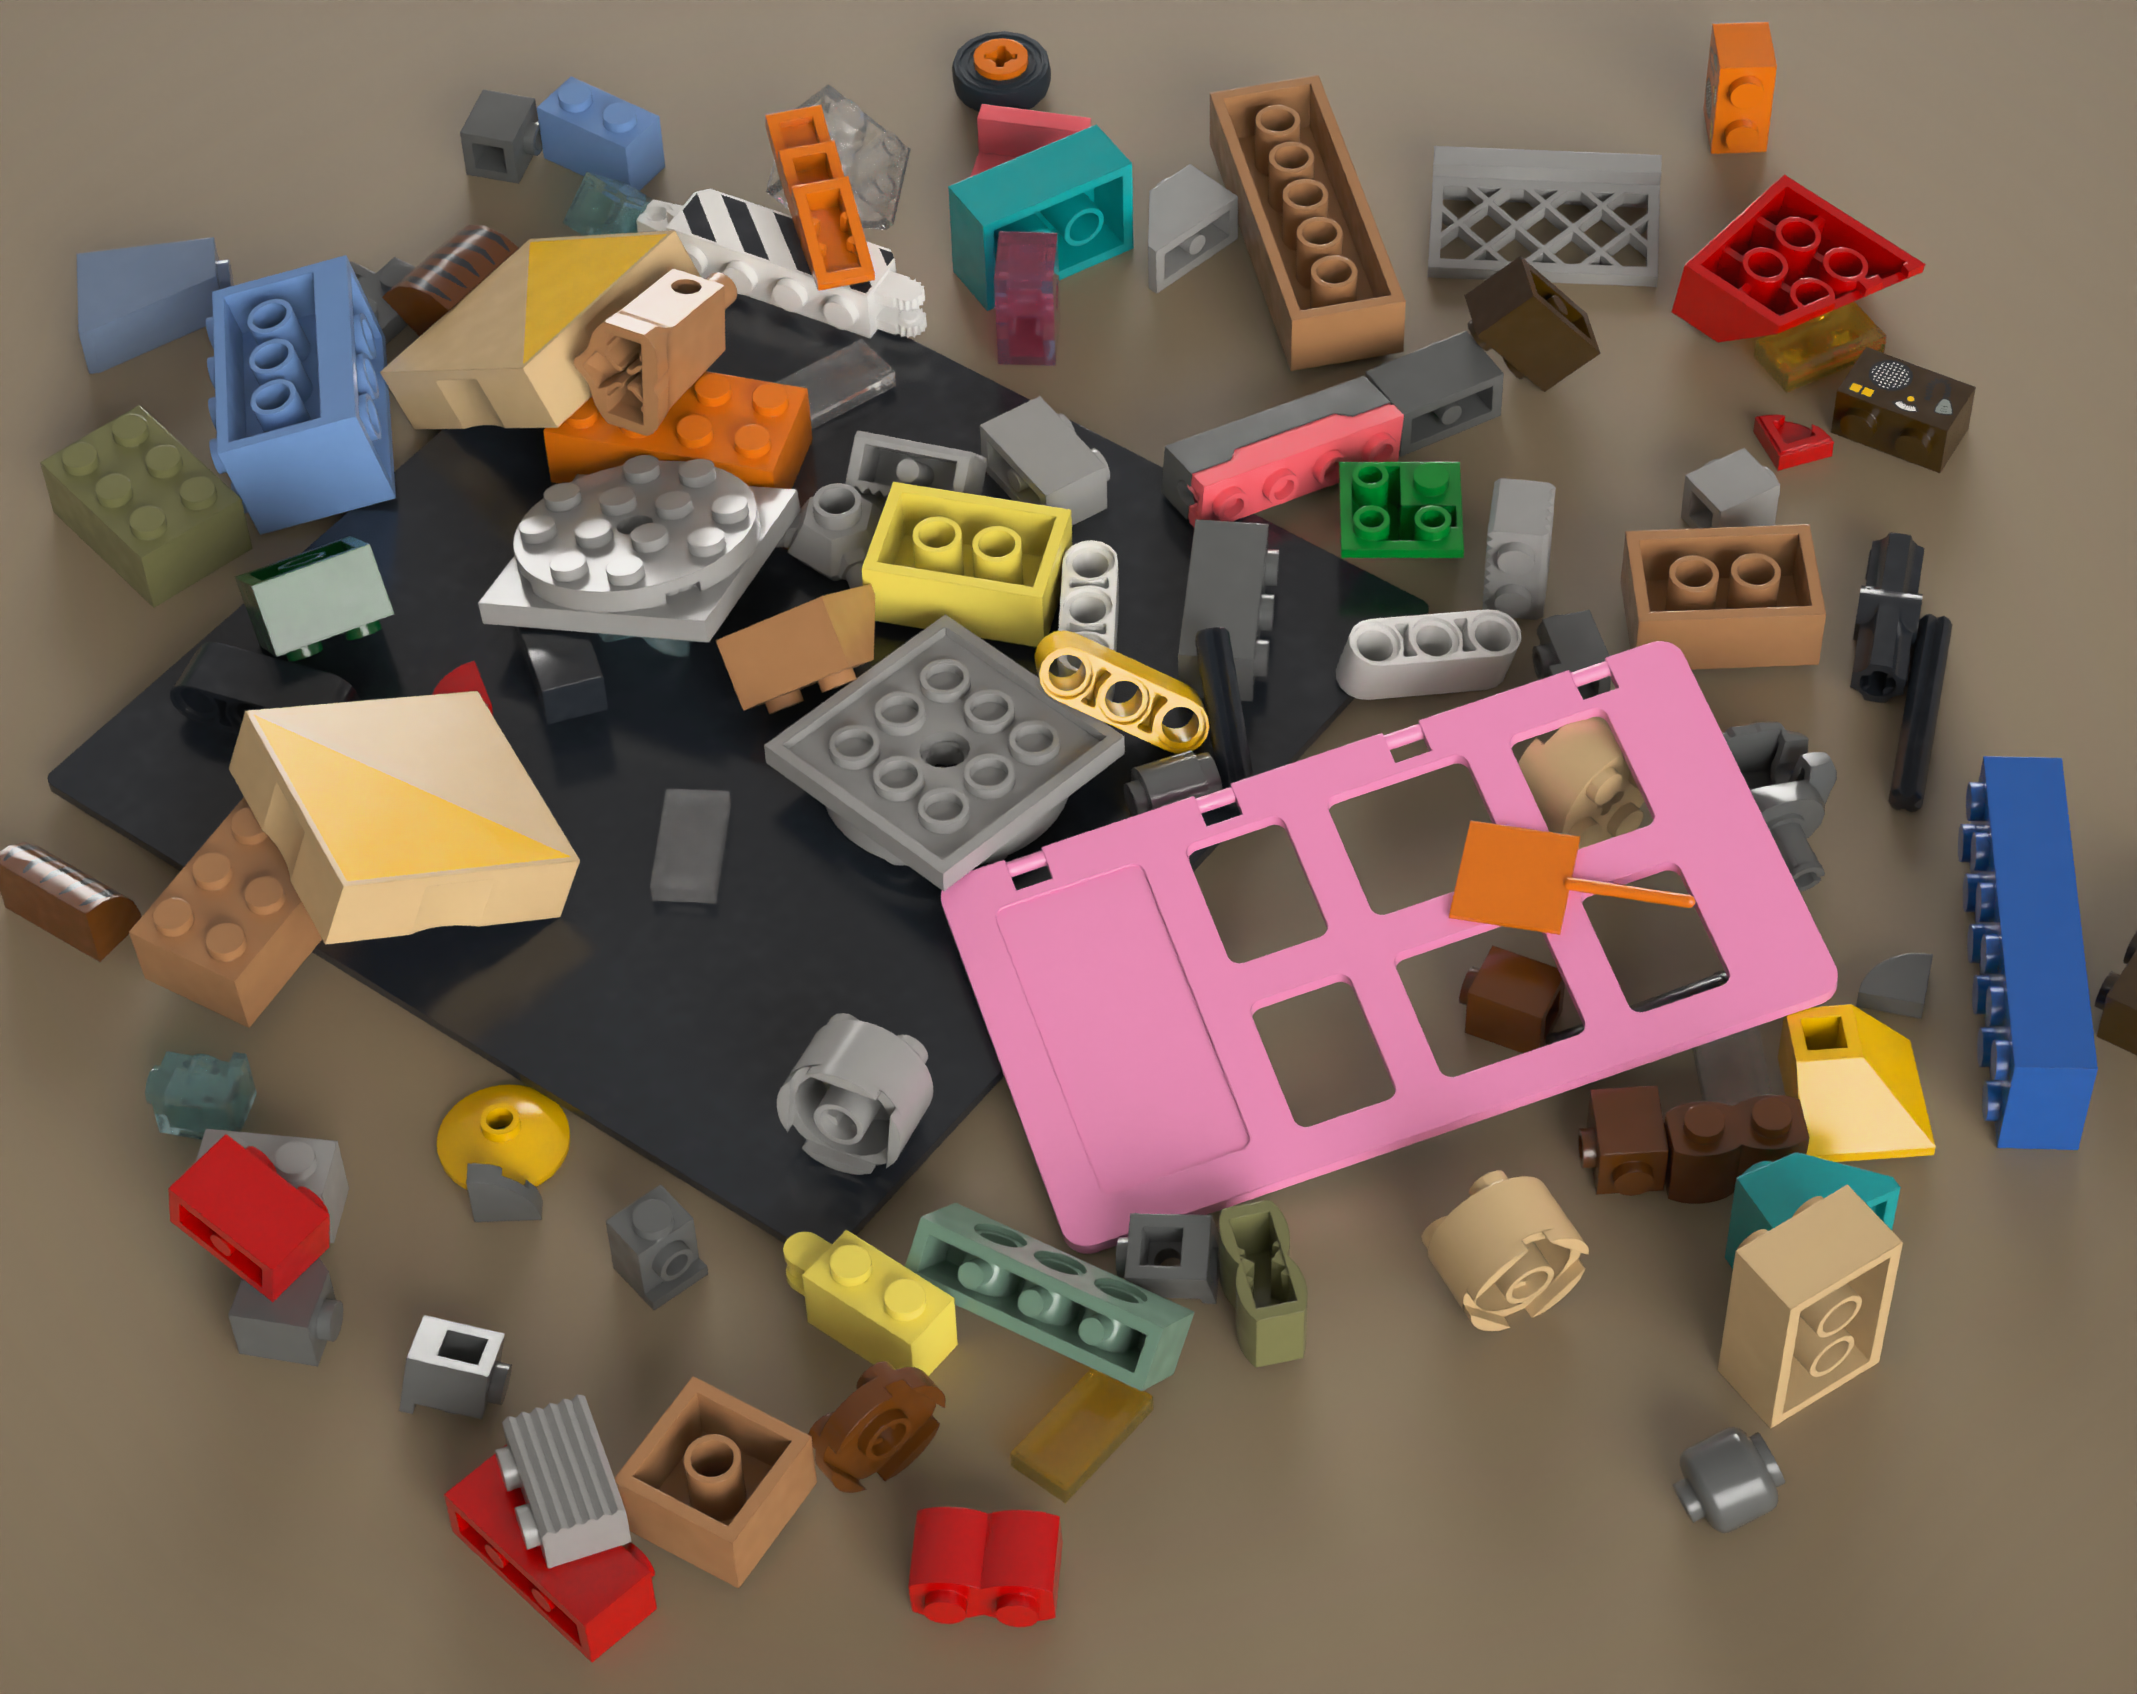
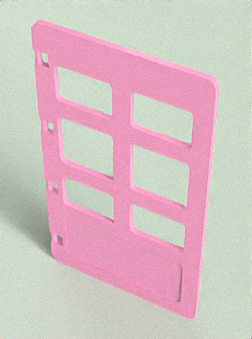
(1139, 1031)

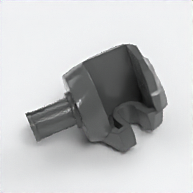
(1787, 788)

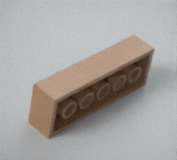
(1307, 223)

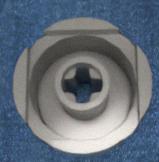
(856, 1094)

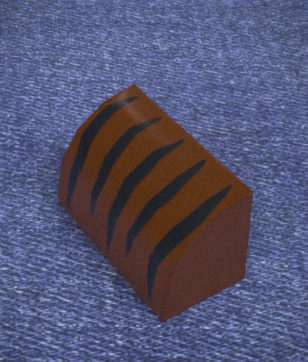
(448, 275)
(65, 900)

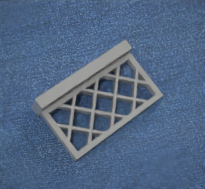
(1546, 182)

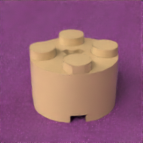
(1583, 782)
(1506, 1250)

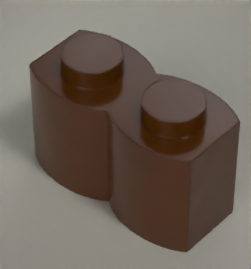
(1719, 1142)

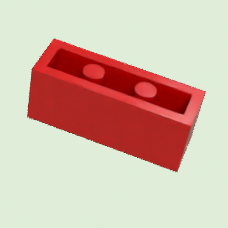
(586, 1599)

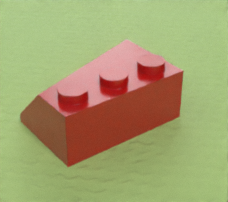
(1785, 266)

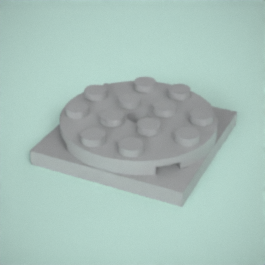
(640, 551)
(944, 704)

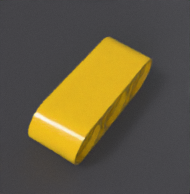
(1138, 716)

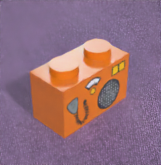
(1739, 87)

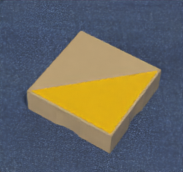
(514, 338)
(402, 815)

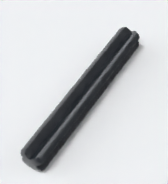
(1920, 713)

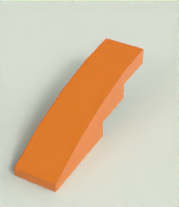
(819, 198)

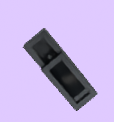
(562, 672)

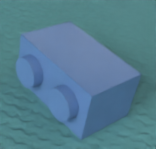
(600, 134)

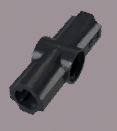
(1887, 618)

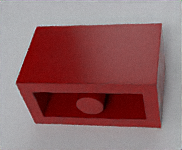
(250, 1216)

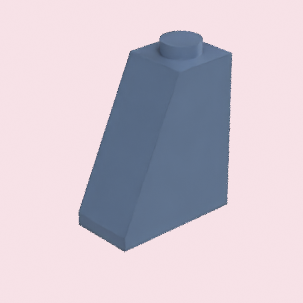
(145, 297)

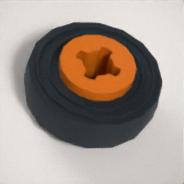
(1001, 71)

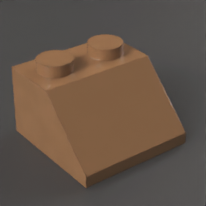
(801, 648)

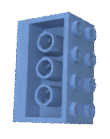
(300, 395)

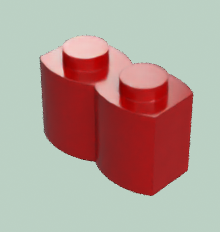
(985, 1565)

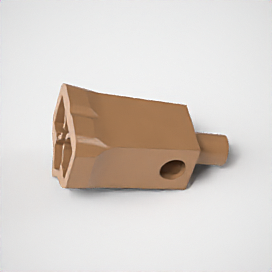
(656, 348)

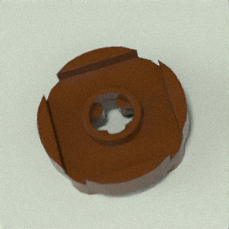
(877, 1426)

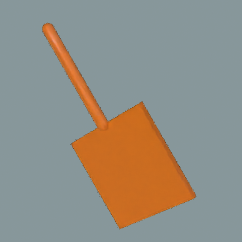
(1526, 877)

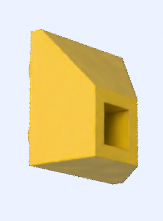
(1854, 1085)

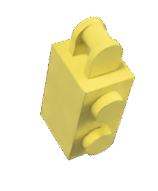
(871, 1301)

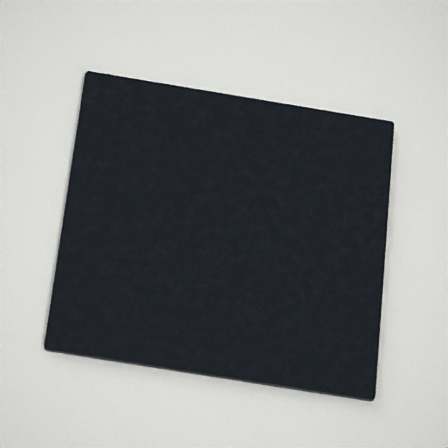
(691, 1013)

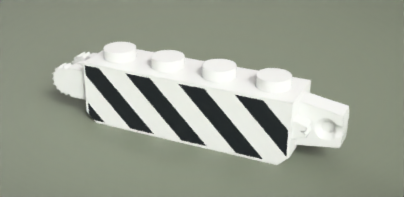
(767, 263)

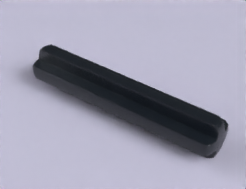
(1223, 706)

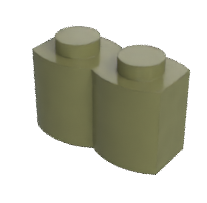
(1263, 1283)

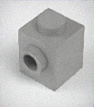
(1730, 493)

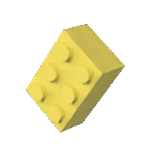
(970, 558)

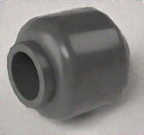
(1729, 1479)

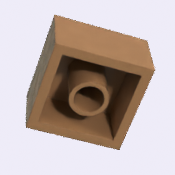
(716, 1481)

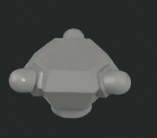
(835, 532)

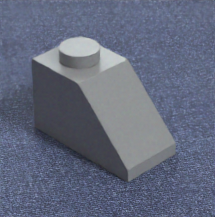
(1187, 224)

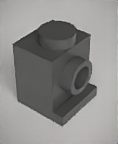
(1571, 645)
(1166, 1236)
(655, 1247)
(454, 1369)

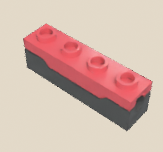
(1280, 452)

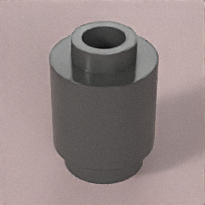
(1171, 781)

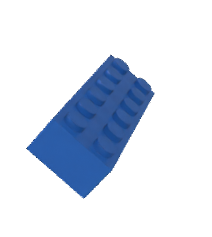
(2027, 954)

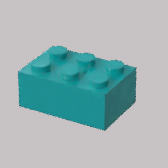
(1064, 188)

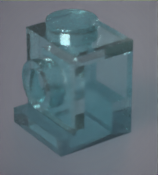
(200, 1093)

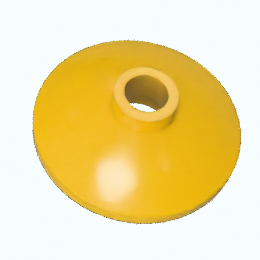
(525, 1150)

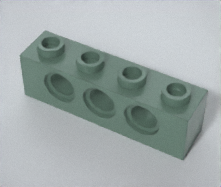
(1050, 1296)

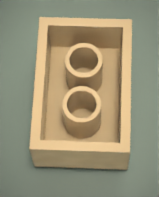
(1808, 1304)

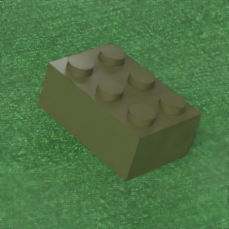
(146, 505)

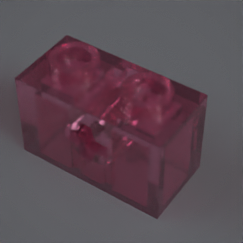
(1027, 298)

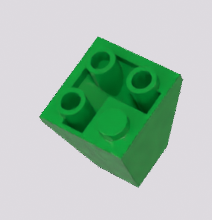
(1401, 510)

